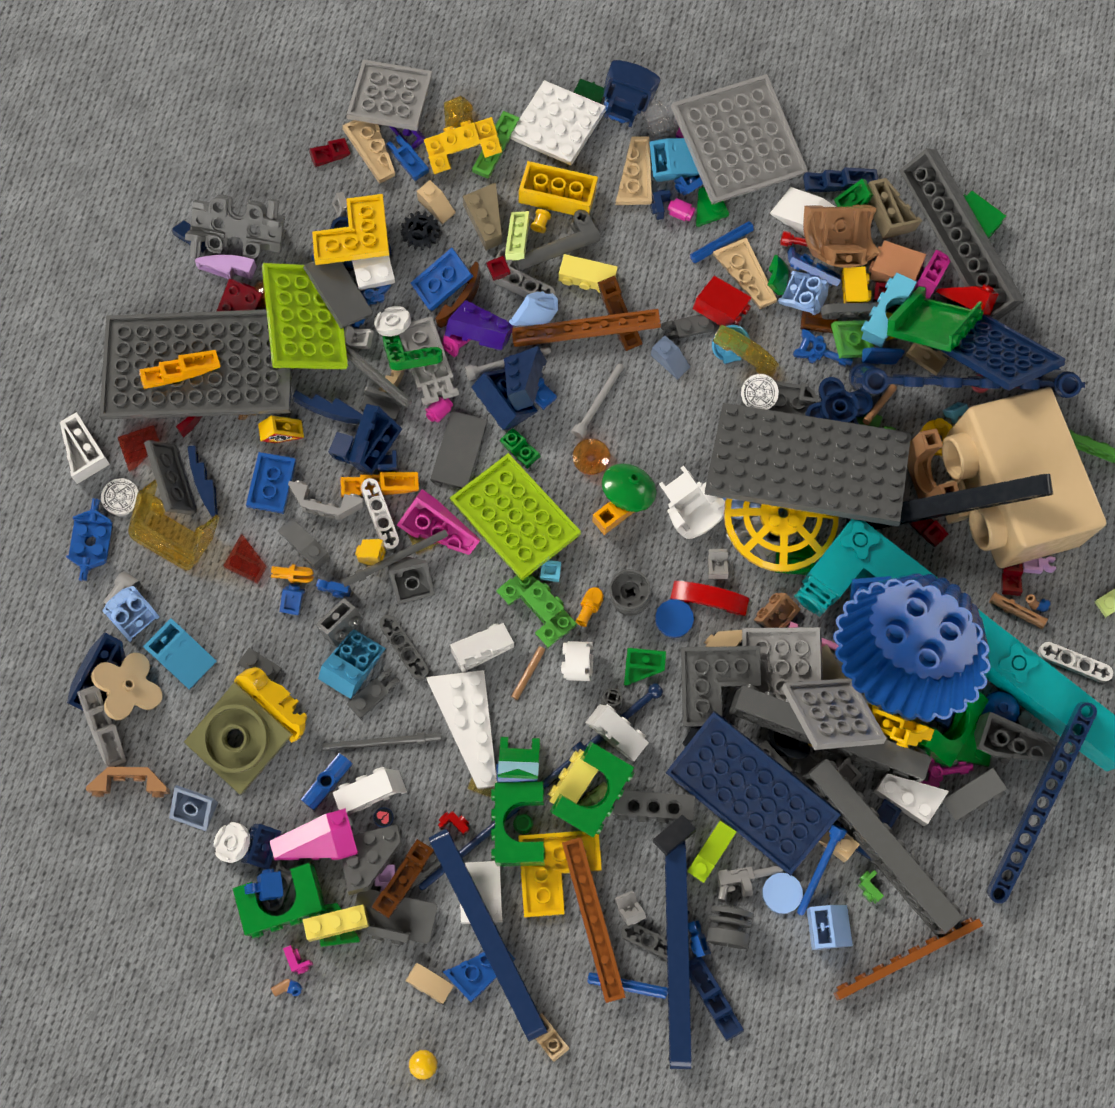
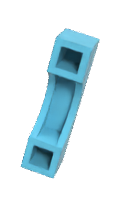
(897, 292)

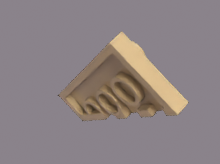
(371, 147)
(636, 177)

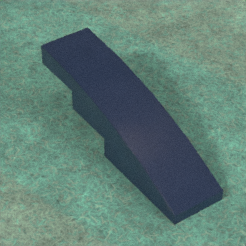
(837, 180)
(336, 410)
(205, 487)
(714, 999)

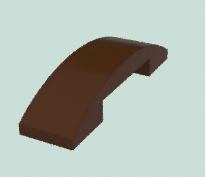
(468, 294)
(614, 304)
(403, 879)

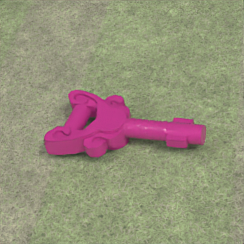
(936, 772)

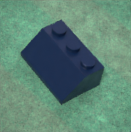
(492, 391)

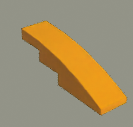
(177, 370)
(389, 483)

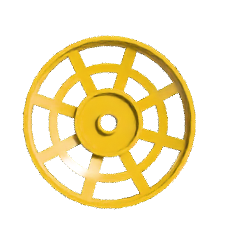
(781, 527)

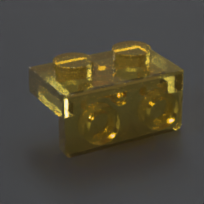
(457, 111)

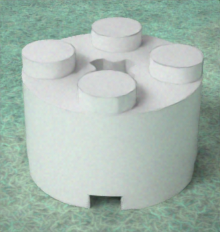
(578, 661)

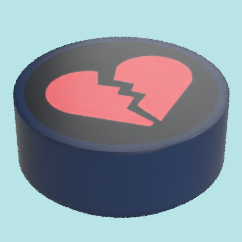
(383, 817)

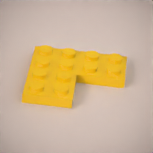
(361, 240)
(543, 884)

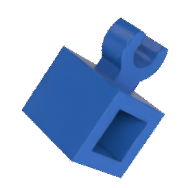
(268, 885)

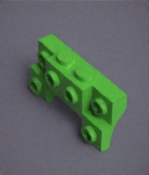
(543, 604)

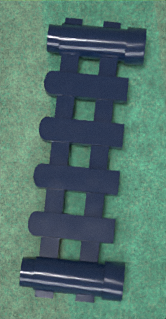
(875, 380)

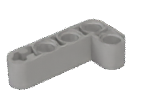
(524, 280)

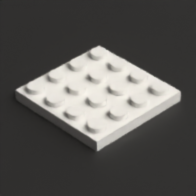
(558, 122)

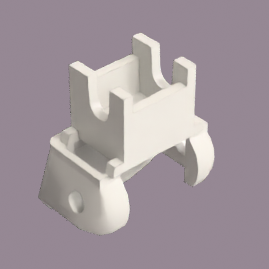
(695, 510)

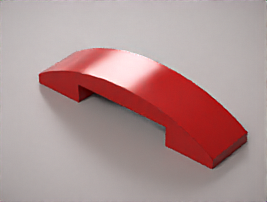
(710, 596)

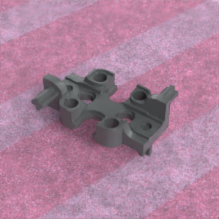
(204, 227)

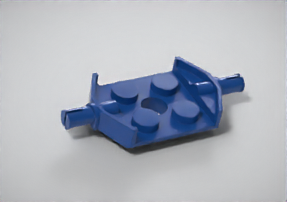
(88, 525)

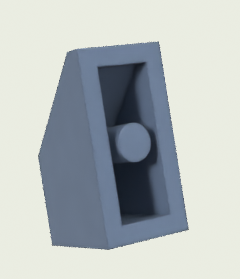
(670, 357)

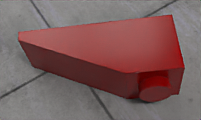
(971, 296)

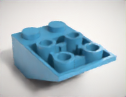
(671, 159)
(180, 654)
(350, 663)

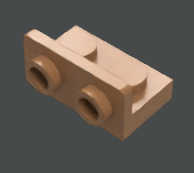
(777, 612)

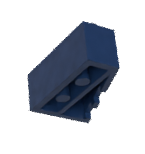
(523, 375)
(373, 439)

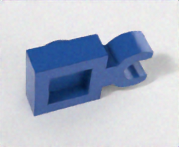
(337, 589)
(698, 945)

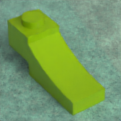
(711, 851)

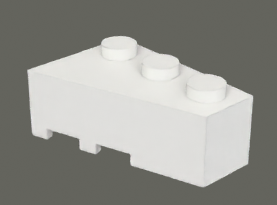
(82, 450)
(481, 647)
(617, 731)
(369, 790)
(913, 798)

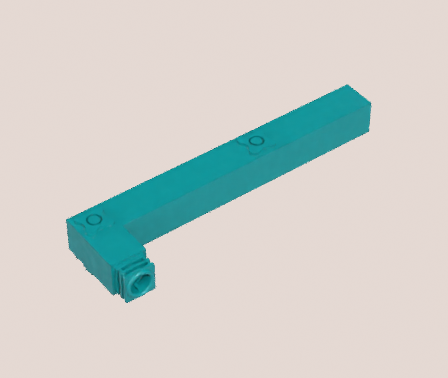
(1014, 667)

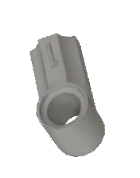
(122, 581)

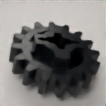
(417, 237)

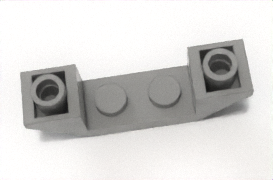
(350, 503)

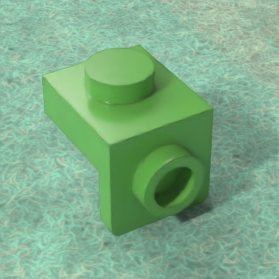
(870, 892)

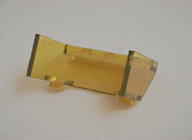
(166, 536)

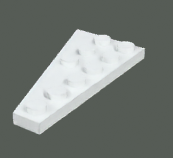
(466, 711)

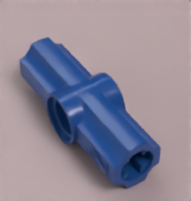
(335, 771)

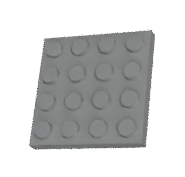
(389, 95)
(786, 655)
(833, 714)

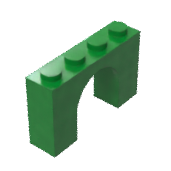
(946, 746)
(507, 798)
(590, 818)
(308, 903)

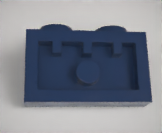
(259, 850)

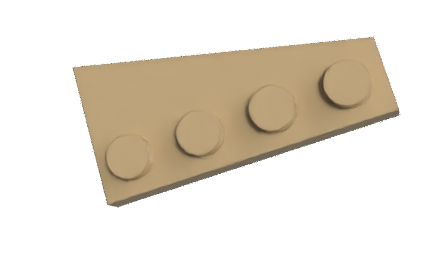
(746, 271)

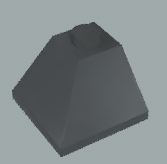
(410, 579)

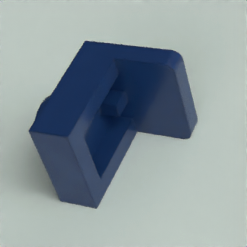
(657, 205)

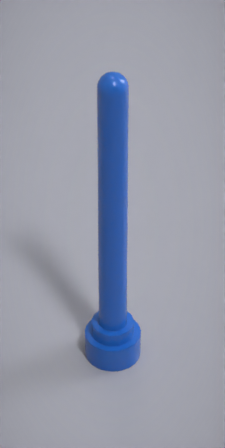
(836, 834)

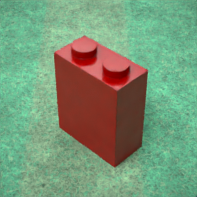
(722, 303)

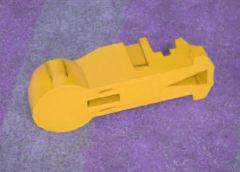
(273, 699)

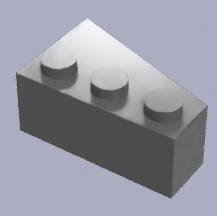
(975, 795)

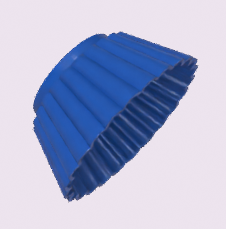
(914, 646)

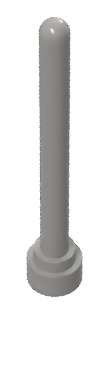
(474, 371)
(580, 429)

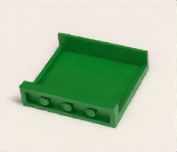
(932, 321)

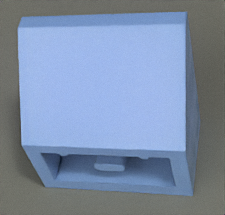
(829, 927)

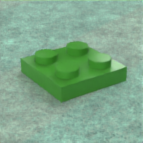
(848, 338)

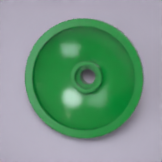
(629, 487)

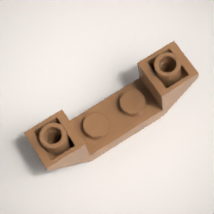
(102, 782)

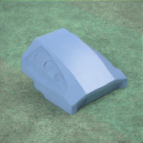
(805, 292)
(536, 309)
(129, 612)

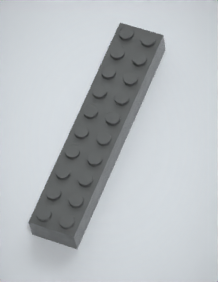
(959, 229)
(779, 716)
(883, 848)

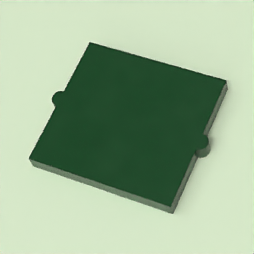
(589, 90)

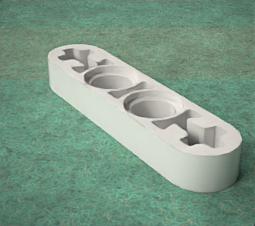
(377, 514)
(1074, 665)

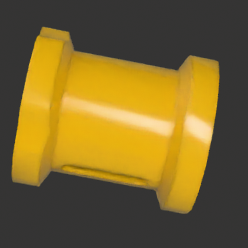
(540, 221)

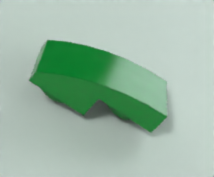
(779, 275)
(519, 448)

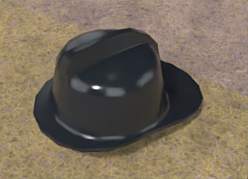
(788, 746)

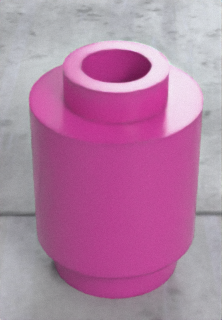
(681, 210)
(438, 410)

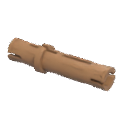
(1010, 606)

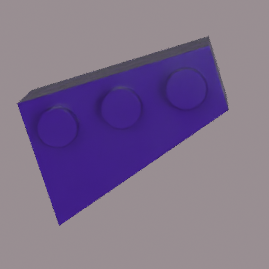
(479, 325)

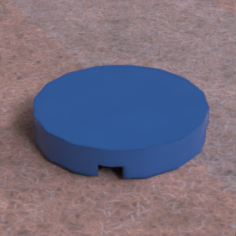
(674, 618)

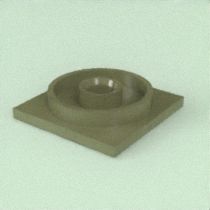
(261, 742)

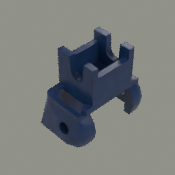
(629, 90)

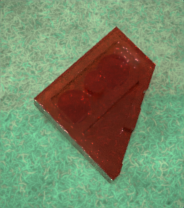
(134, 447)
(245, 561)

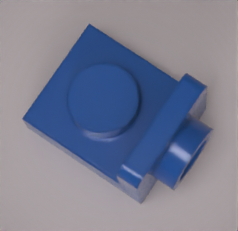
(686, 187)
(544, 395)
(291, 599)

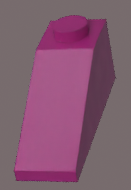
(933, 272)

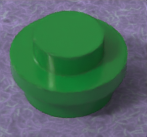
(523, 824)

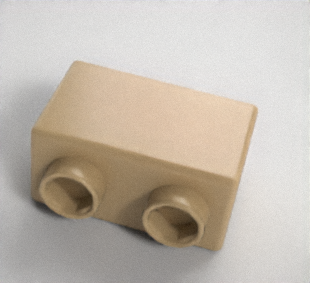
(1016, 441)

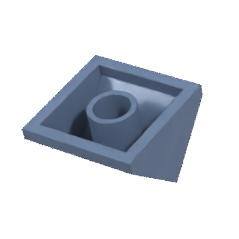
(192, 808)

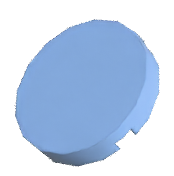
(782, 893)

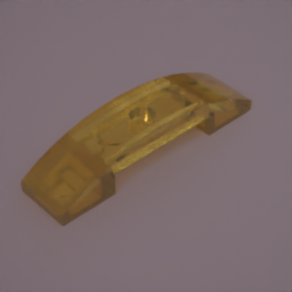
(746, 349)

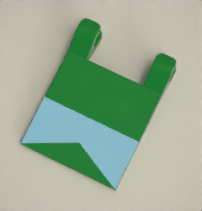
(518, 762)

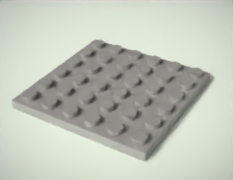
(739, 138)

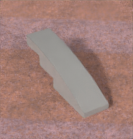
(101, 727)

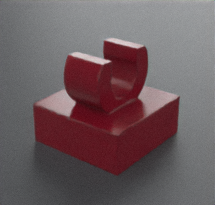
(498, 268)

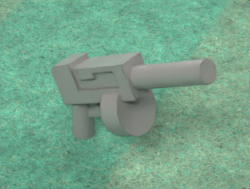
(741, 877)

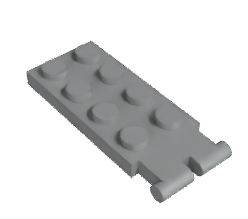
(430, 379)

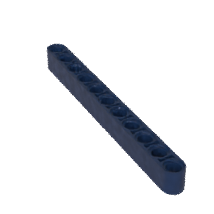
(1050, 796)
(488, 935)
(678, 959)

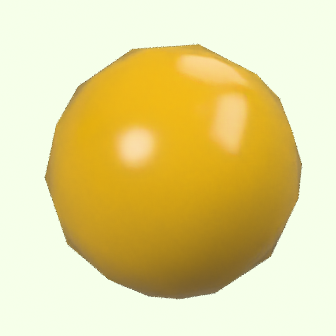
(423, 1064)

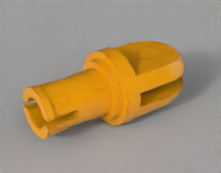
(293, 573)
(590, 604)

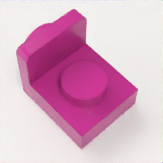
(452, 344)
(293, 958)

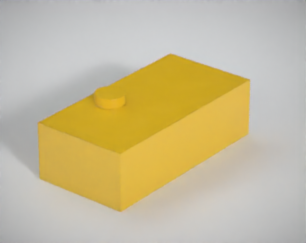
(557, 189)

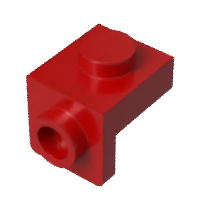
(459, 822)

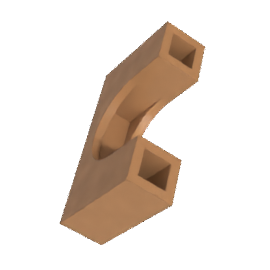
(921, 451)

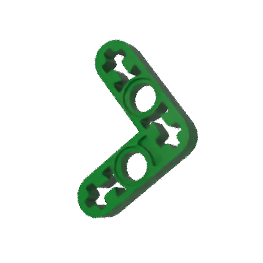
(407, 359)

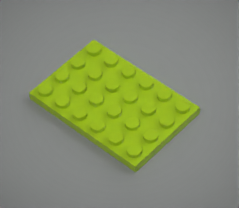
(300, 322)
(515, 516)

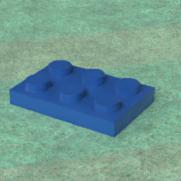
(441, 279)
(270, 482)

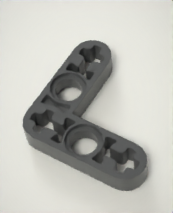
(637, 928)

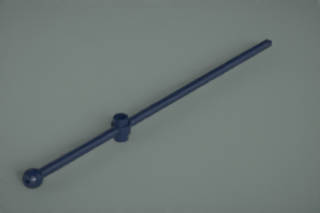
(654, 691)

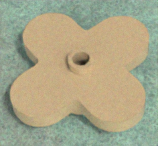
(121, 698)

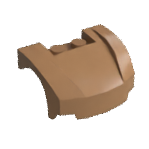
(840, 234)

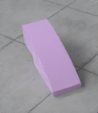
(227, 265)

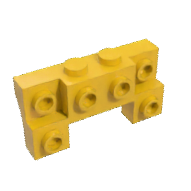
(462, 138)
(899, 729)

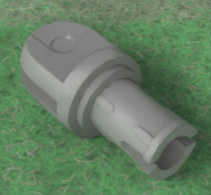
(741, 531)

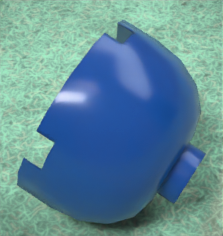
(1003, 705)

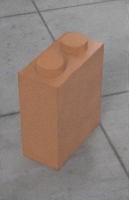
(896, 259)

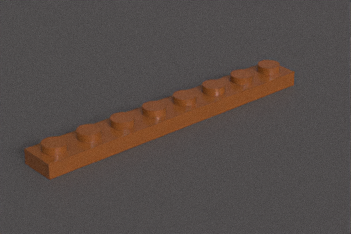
(586, 327)
(593, 920)
(899, 962)

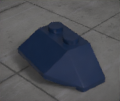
(103, 650)

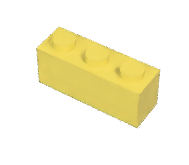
(584, 272)
(573, 779)
(336, 923)

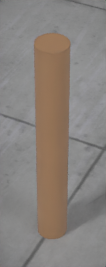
(880, 403)
(528, 673)

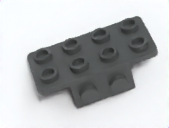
(410, 920)

